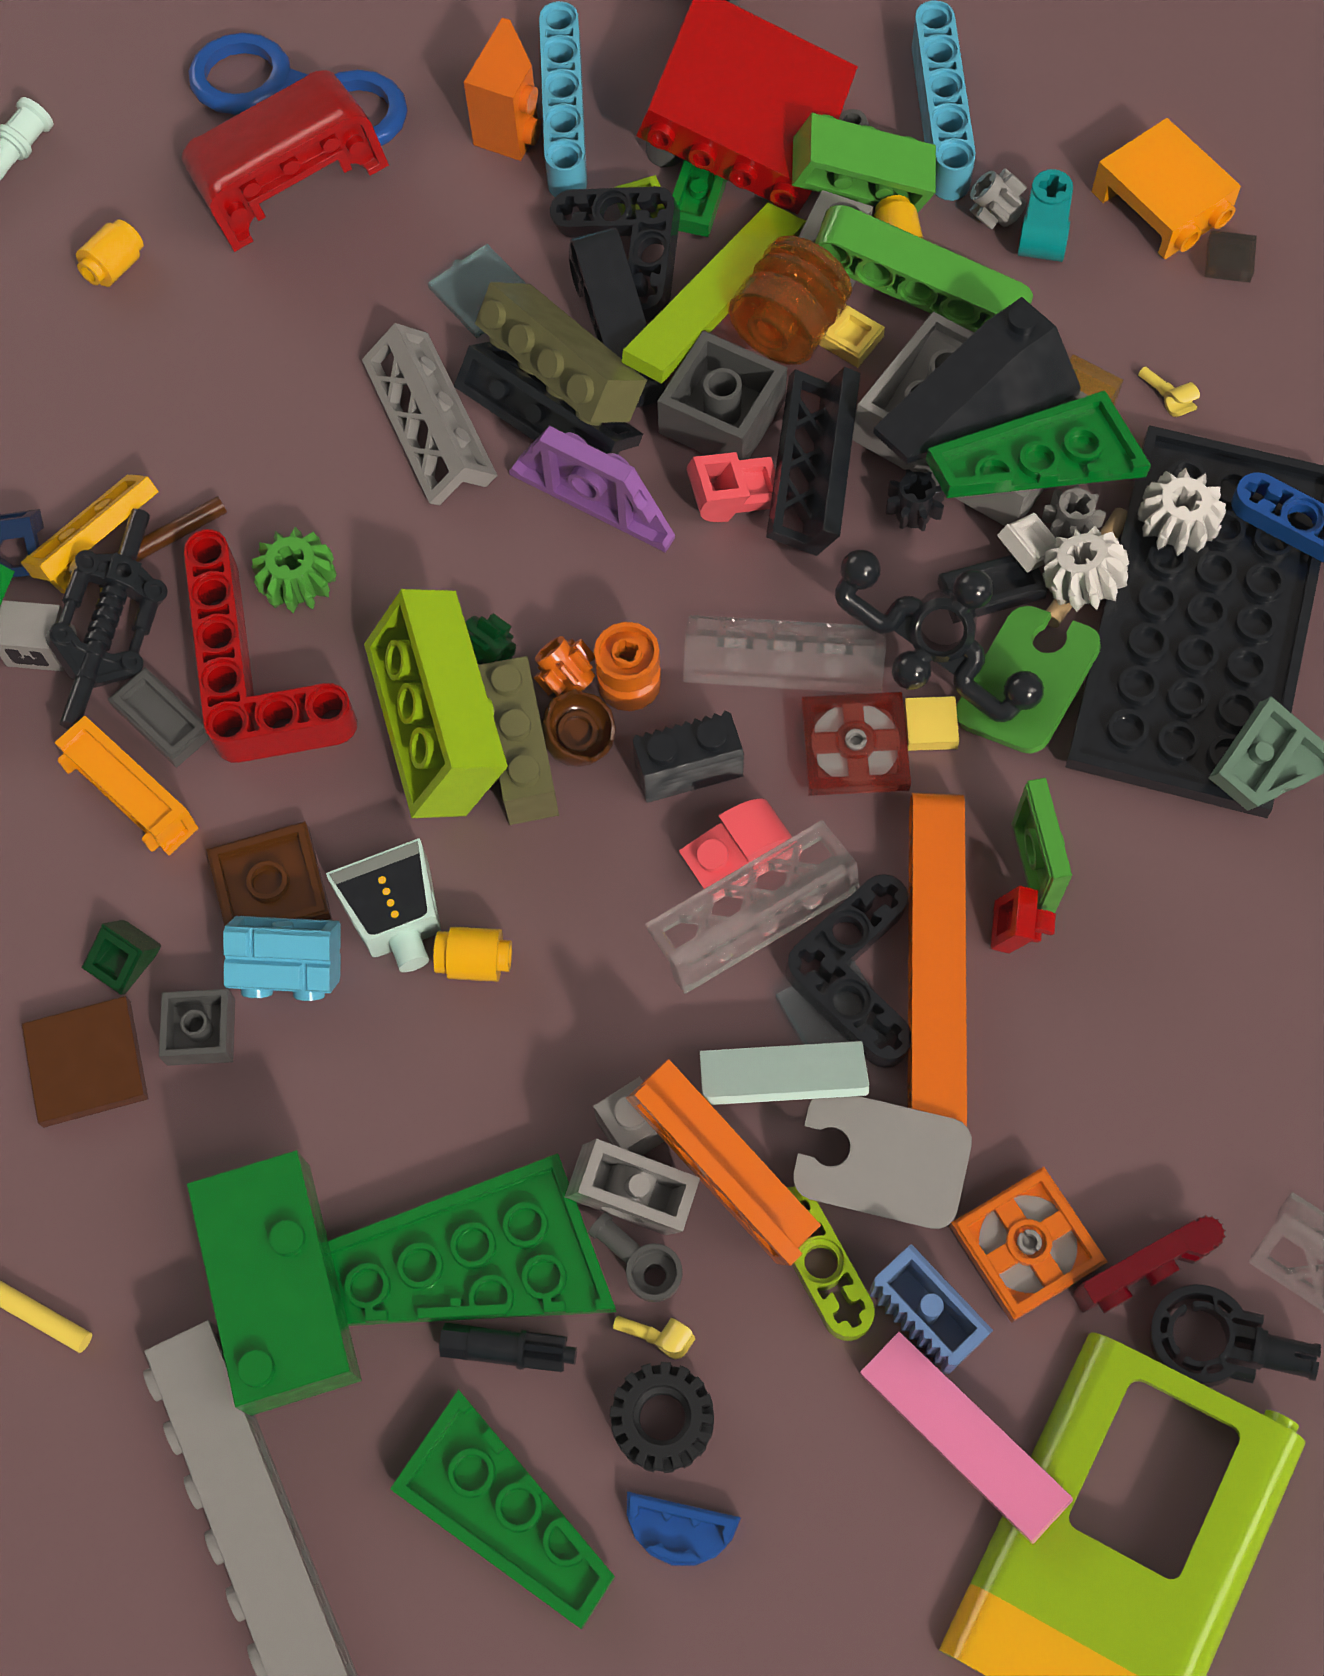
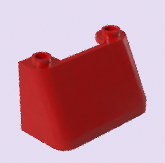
(277, 147)

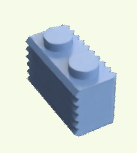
(929, 1309)

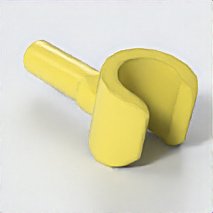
(1177, 400)
(672, 1341)

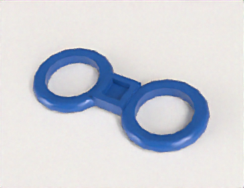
(284, 76)

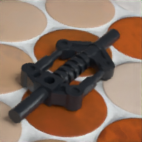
(118, 577)

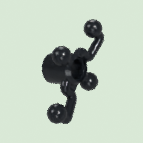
(963, 658)

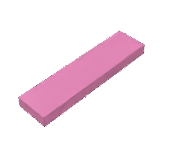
(967, 1438)

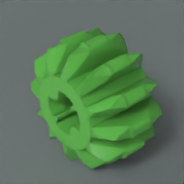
(294, 570)

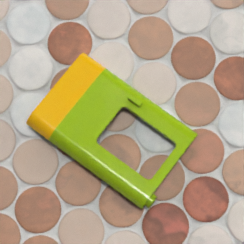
(1089, 1609)

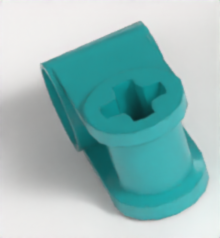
(1047, 217)

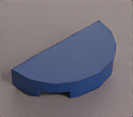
(678, 1531)

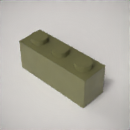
(528, 779)

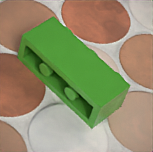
(862, 162)

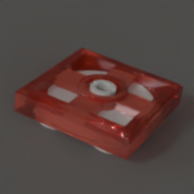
(855, 743)

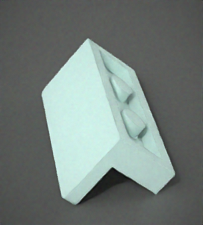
(784, 1073)

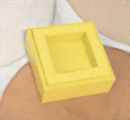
(853, 336)
(931, 723)

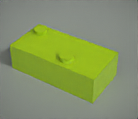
(434, 704)

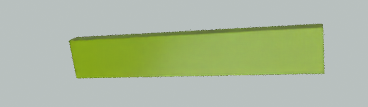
(707, 296)

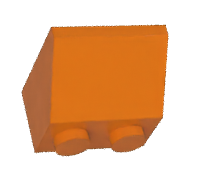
(503, 96)

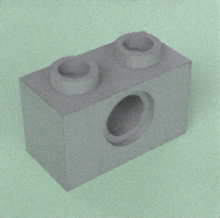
(632, 1187)

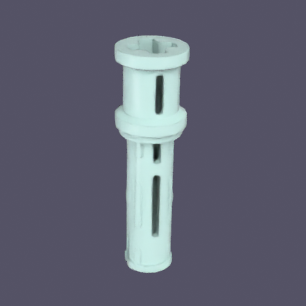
(22, 132)

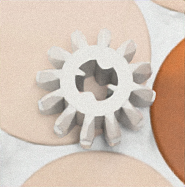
(1181, 511)
(1086, 568)

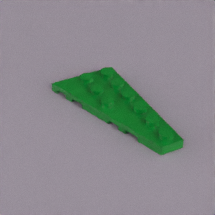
(476, 1255)

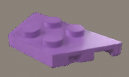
(594, 484)

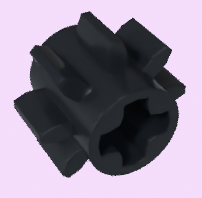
(915, 500)

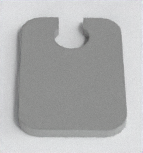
(898, 1161)

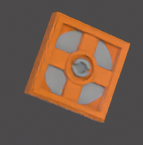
(1028, 1244)

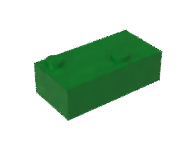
(273, 1283)

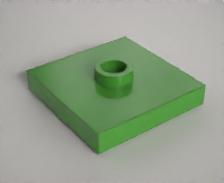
(1041, 845)

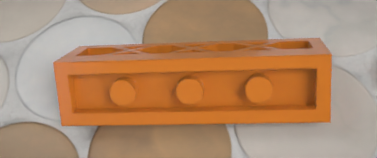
(724, 1163)

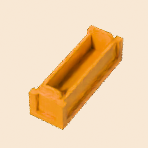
(126, 785)

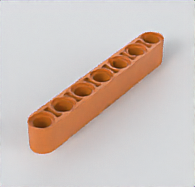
(937, 956)

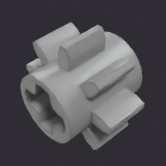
(998, 198)
(1072, 510)

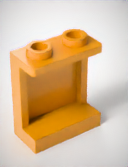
(1169, 186)

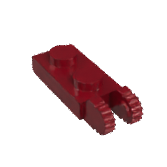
(1153, 1262)

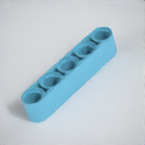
(562, 98)
(943, 98)

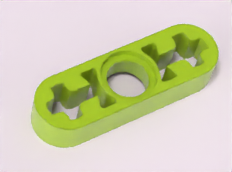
(852, 1293)

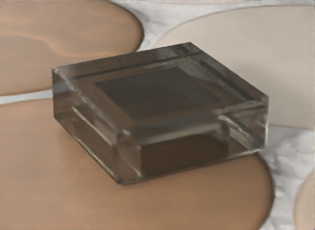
(1230, 256)

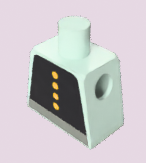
(391, 902)

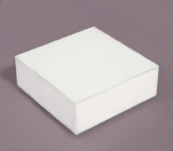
(1028, 541)

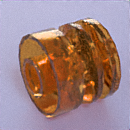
(790, 300)

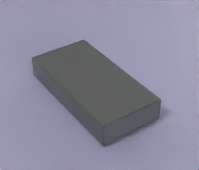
(160, 717)

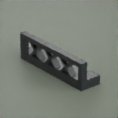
(522, 400)
(829, 465)

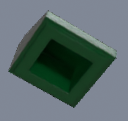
(120, 955)

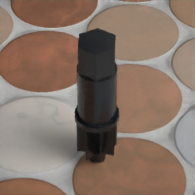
(506, 1347)

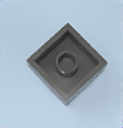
(197, 1027)

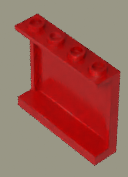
(740, 96)

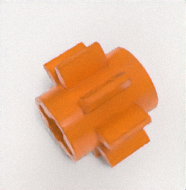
(564, 666)

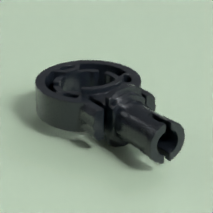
(1239, 1325)

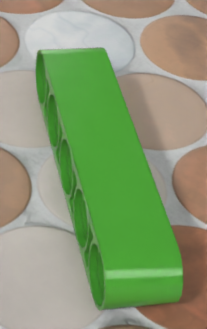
(916, 269)

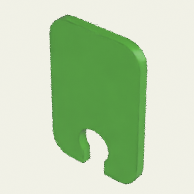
(1059, 671)

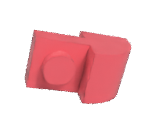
(730, 485)
(740, 838)

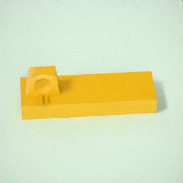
(84, 531)

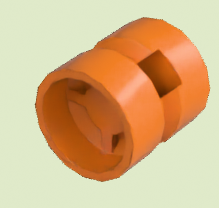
(627, 666)

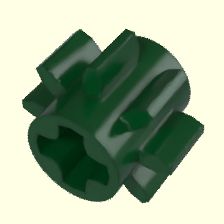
(490, 639)

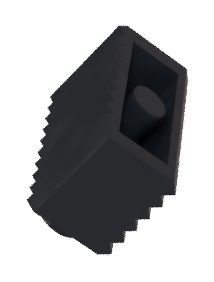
(688, 756)

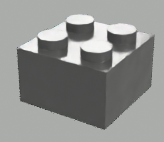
(721, 398)

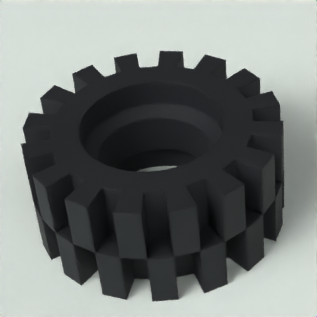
(626, 1410)

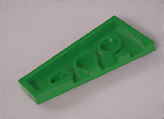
(1046, 449)
(495, 1507)

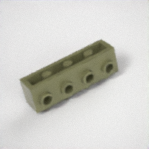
(560, 353)

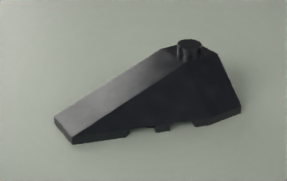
(994, 377)

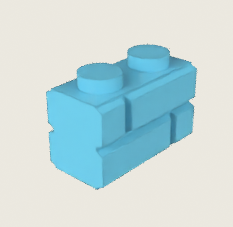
(282, 956)

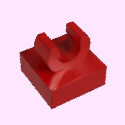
(1019, 921)

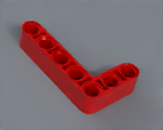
(232, 666)

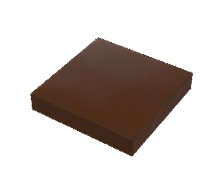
(270, 876)
(84, 1061)

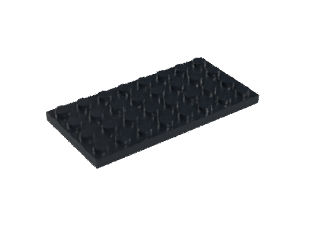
(1197, 632)

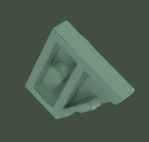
(1269, 757)

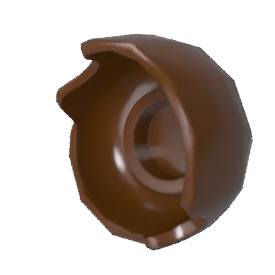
(578, 728)

